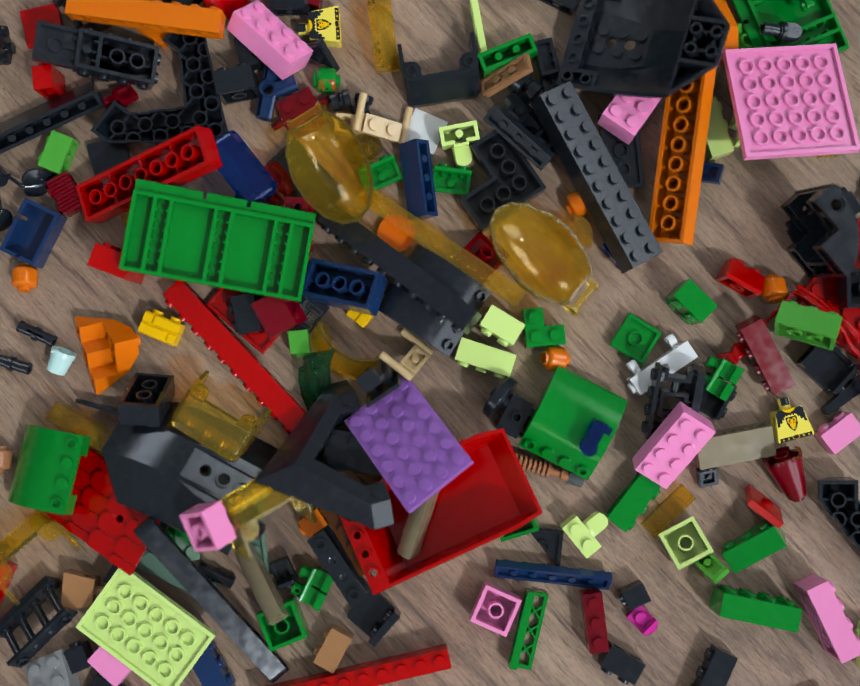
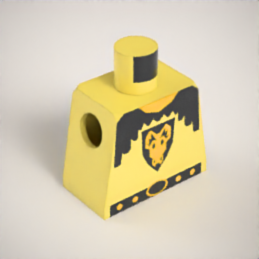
(323, 24)
(789, 422)

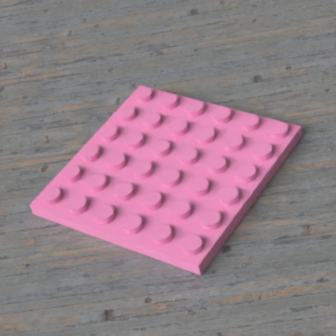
(790, 101)

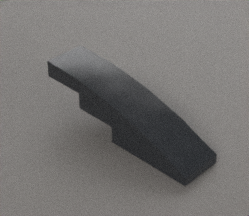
(547, 63)

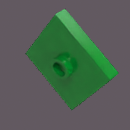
(635, 338)

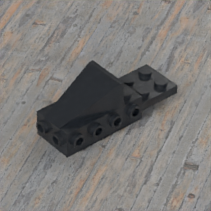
(97, 55)

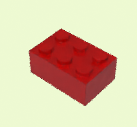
(108, 258)

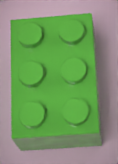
(807, 324)

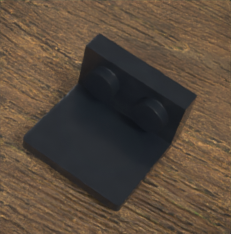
(374, 616)

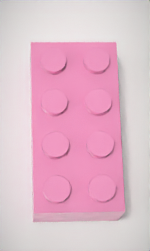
(269, 39)
(627, 116)
(673, 445)
(828, 617)

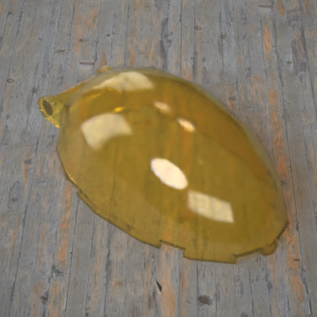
(329, 165)
(541, 255)

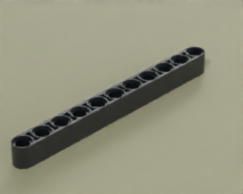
(210, 598)

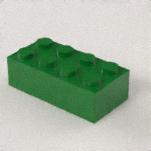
(755, 608)

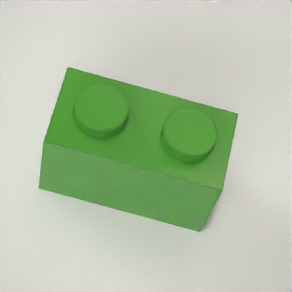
(58, 152)

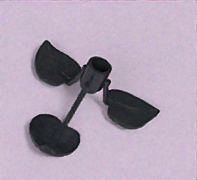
(34, 185)

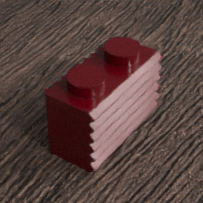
(64, 191)

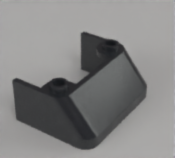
(442, 86)

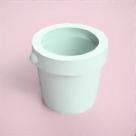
(60, 360)

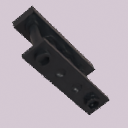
(339, 566)
(18, 616)

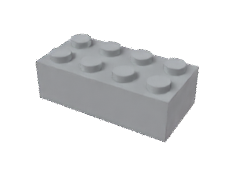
(51, 671)

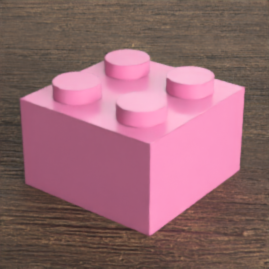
(208, 526)
(495, 608)

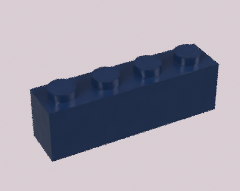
(418, 178)
(212, 669)

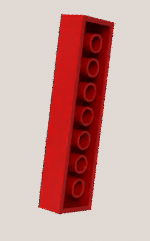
(170, 163)

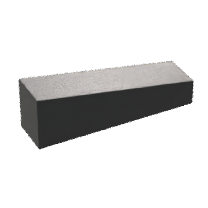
(836, 401)

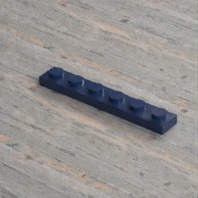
(552, 574)

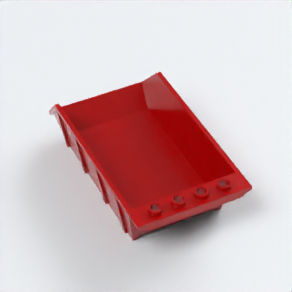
(469, 512)

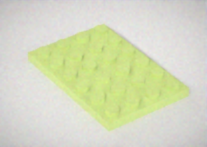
(146, 630)

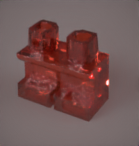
(282, 181)

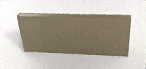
(737, 446)
(416, 529)
(263, 587)

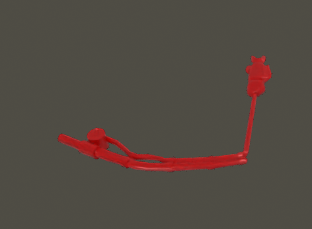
(737, 350)

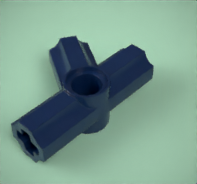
(280, 87)

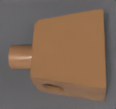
(79, 589)

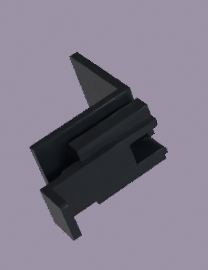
(378, 382)

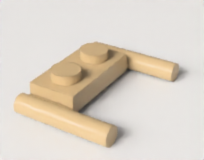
(379, 126)
(413, 360)

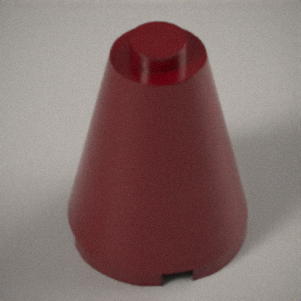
(788, 472)

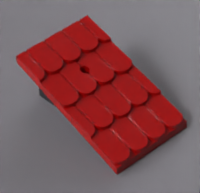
(100, 519)

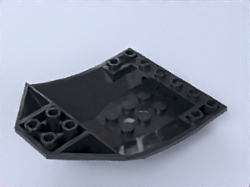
(672, 46)
(160, 467)

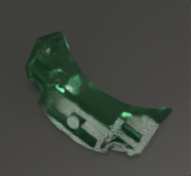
(315, 376)

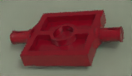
(296, 105)

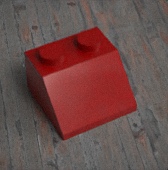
(740, 278)

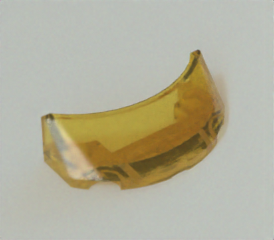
(383, 36)
(341, 363)

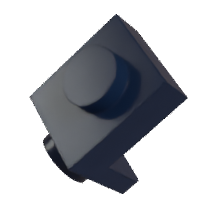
(712, 173)

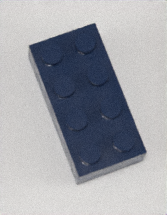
(344, 286)

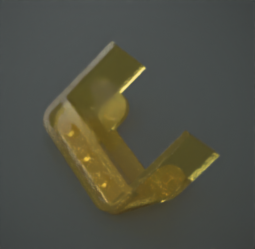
(215, 426)
(253, 503)
(36, 524)

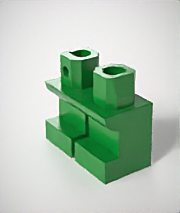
(725, 370)
(316, 587)

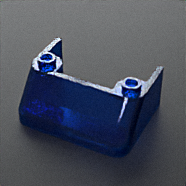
(243, 169)

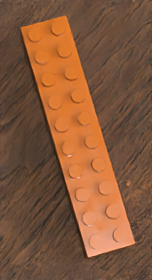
(681, 161)

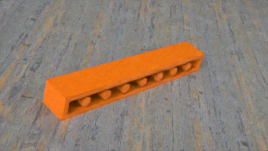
(151, 15)

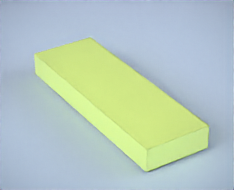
(477, 26)

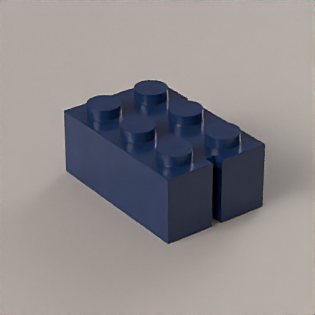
(36, 237)

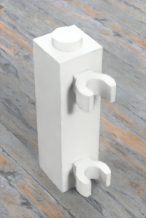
(676, 358)

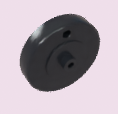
(499, 397)

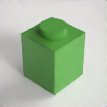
(299, 342)

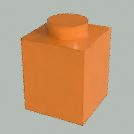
(308, 528)

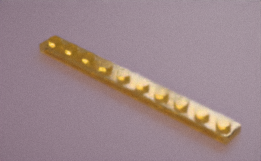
(447, 249)

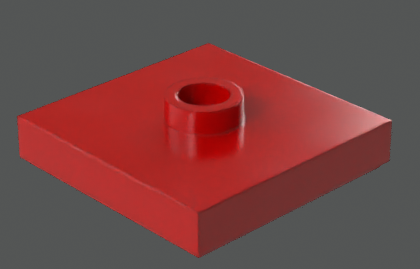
(29, 18)
(763, 506)

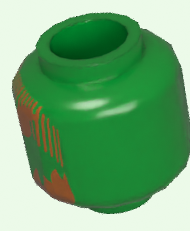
(326, 79)

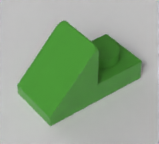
(712, 568)

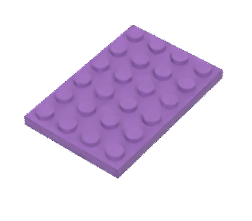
(409, 444)

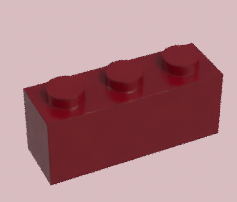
(594, 621)

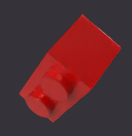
(48, 81)

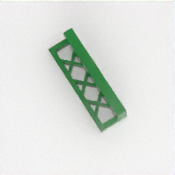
(521, 629)

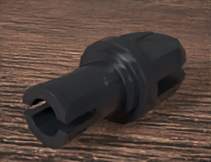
(783, 31)

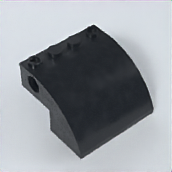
(828, 231)
(415, 317)

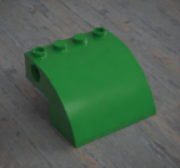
(563, 418)
(47, 469)

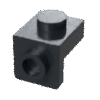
(283, 572)

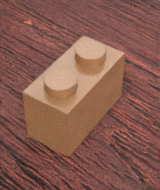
(333, 648)

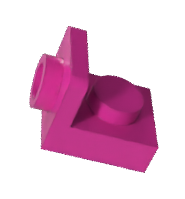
(643, 620)

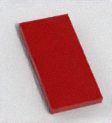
(220, 305)

